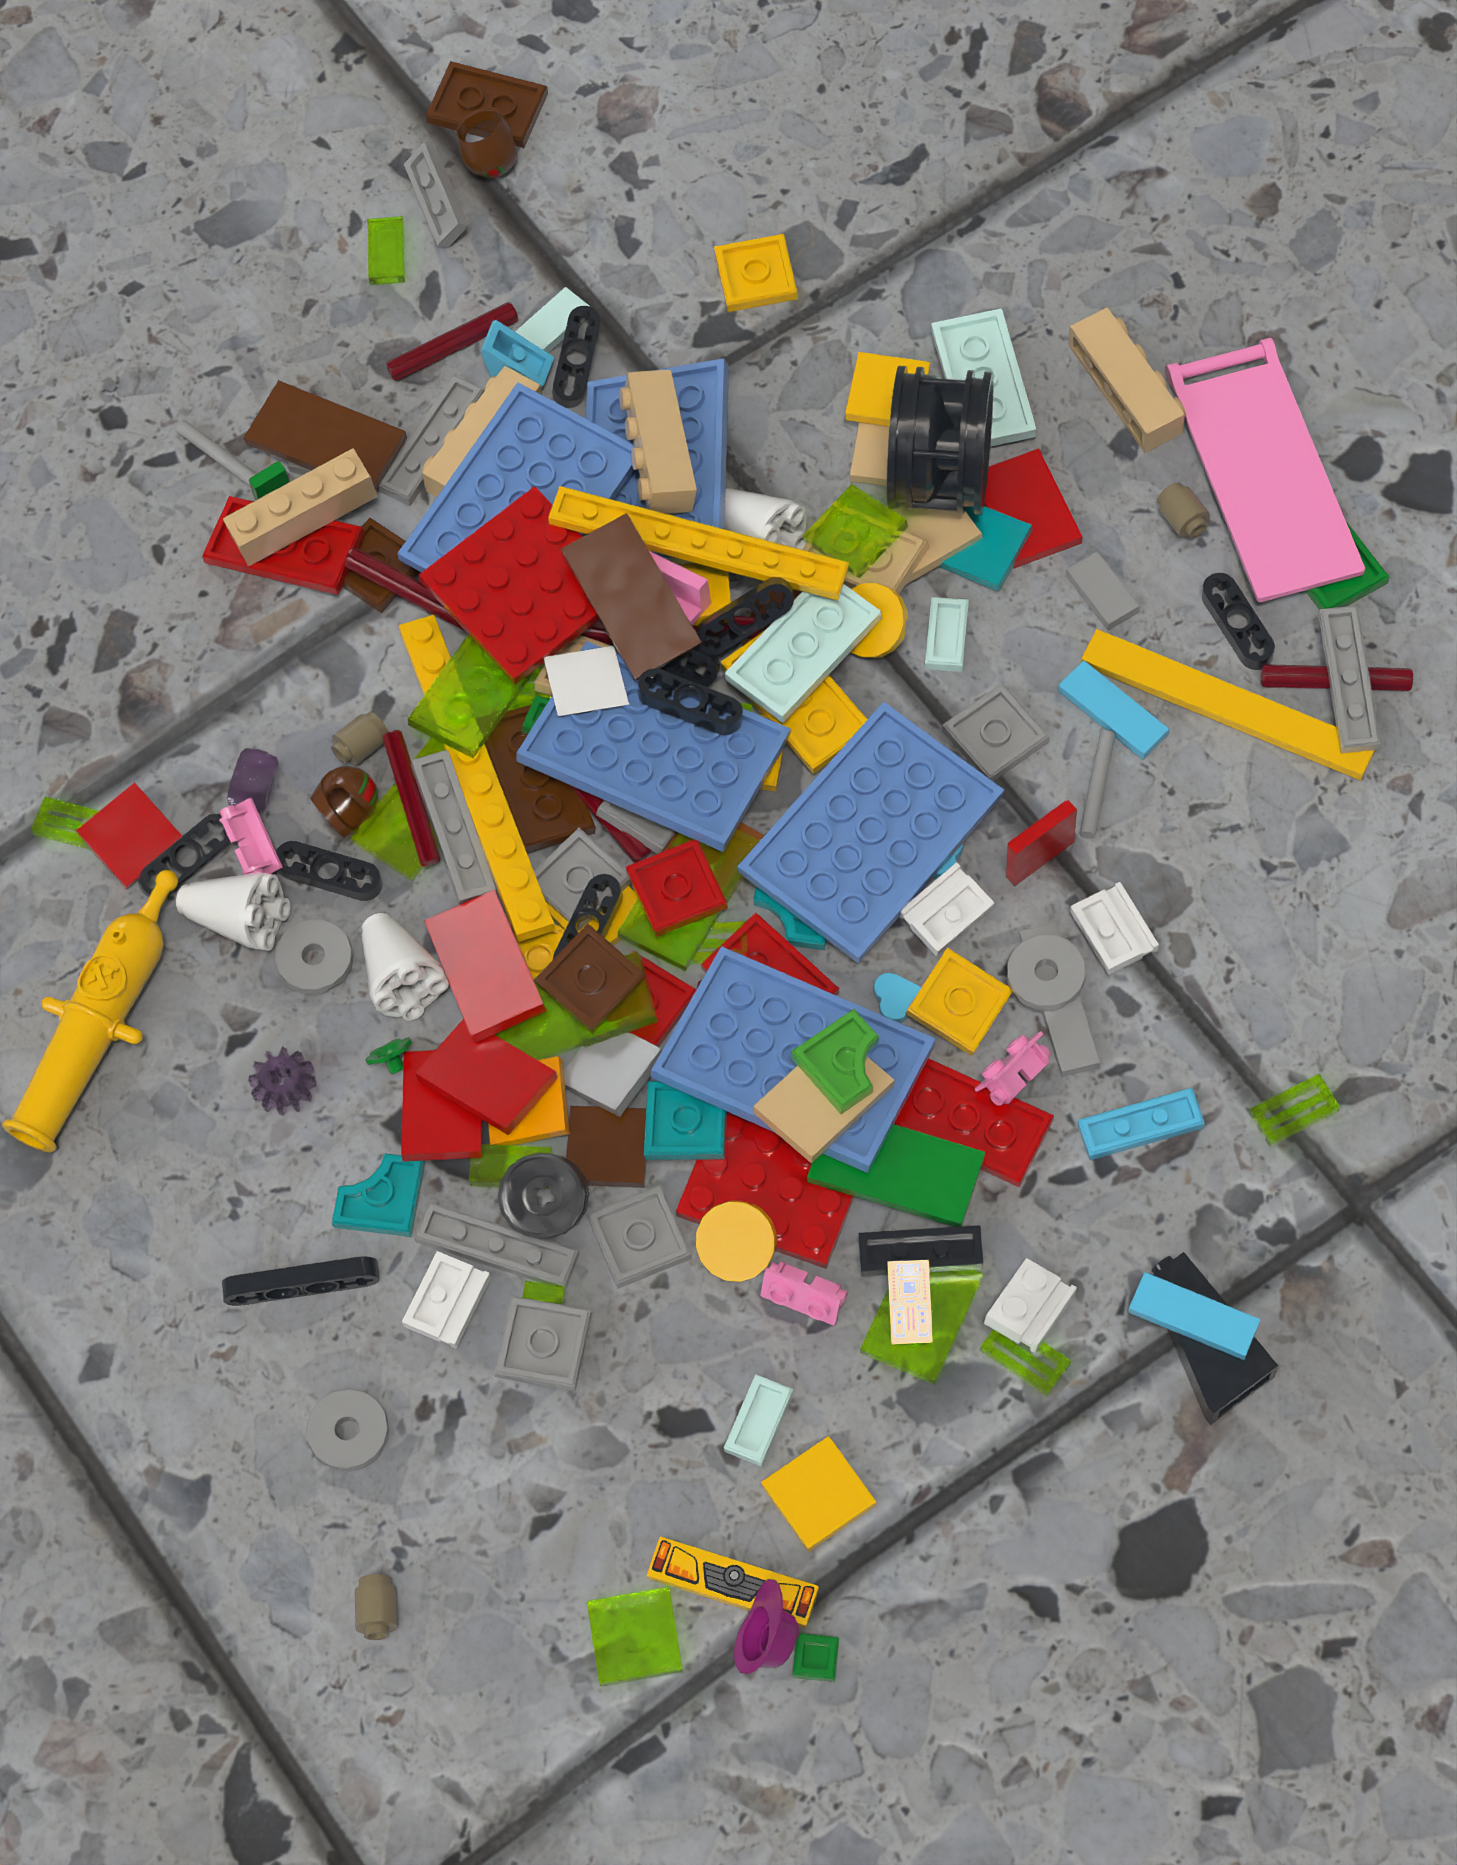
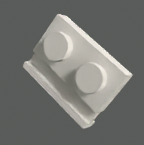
(946, 909)
(1114, 928)
(446, 1299)
(1030, 1305)

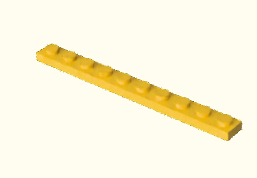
(484, 799)

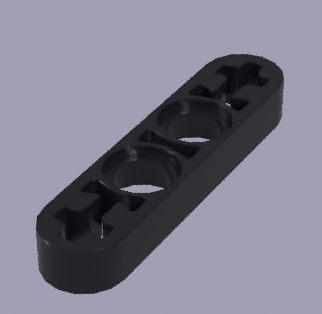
(300, 1281)

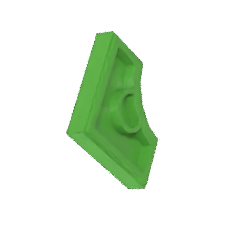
(837, 1060)

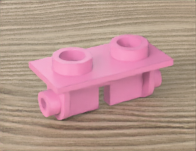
(247, 829)
(1023, 1057)
(787, 1287)

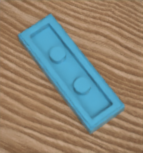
(1113, 709)
(1140, 1124)
(1194, 1315)

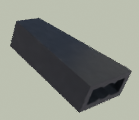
(1215, 1376)

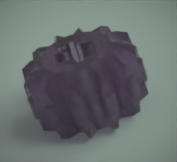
(253, 778)
(271, 1074)

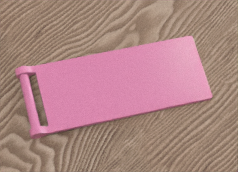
(1266, 473)

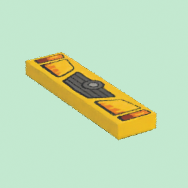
(726, 1579)

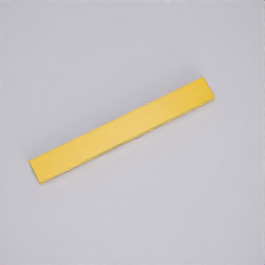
(704, 543)
(1223, 702)

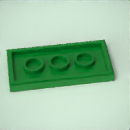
(910, 1175)

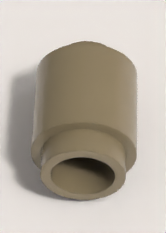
(1183, 510)
(358, 739)
(375, 1606)

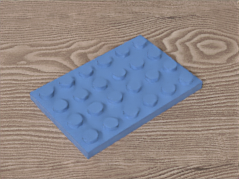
(704, 414)
(522, 447)
(658, 762)
(870, 831)
(740, 1042)

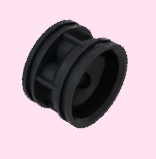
(939, 441)

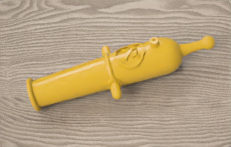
(91, 1019)

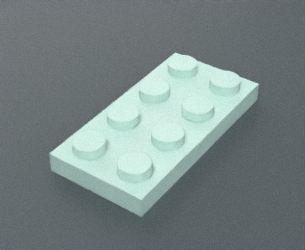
(982, 345)
(801, 650)

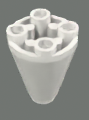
(765, 517)
(237, 907)
(399, 969)

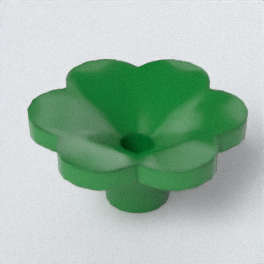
(390, 1054)

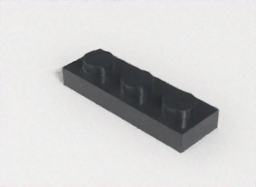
(944, 1248)

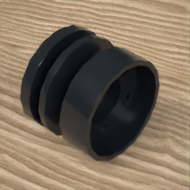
(523, 1206)

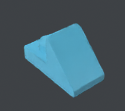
(510, 349)

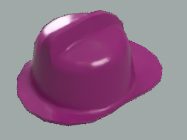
(766, 1633)

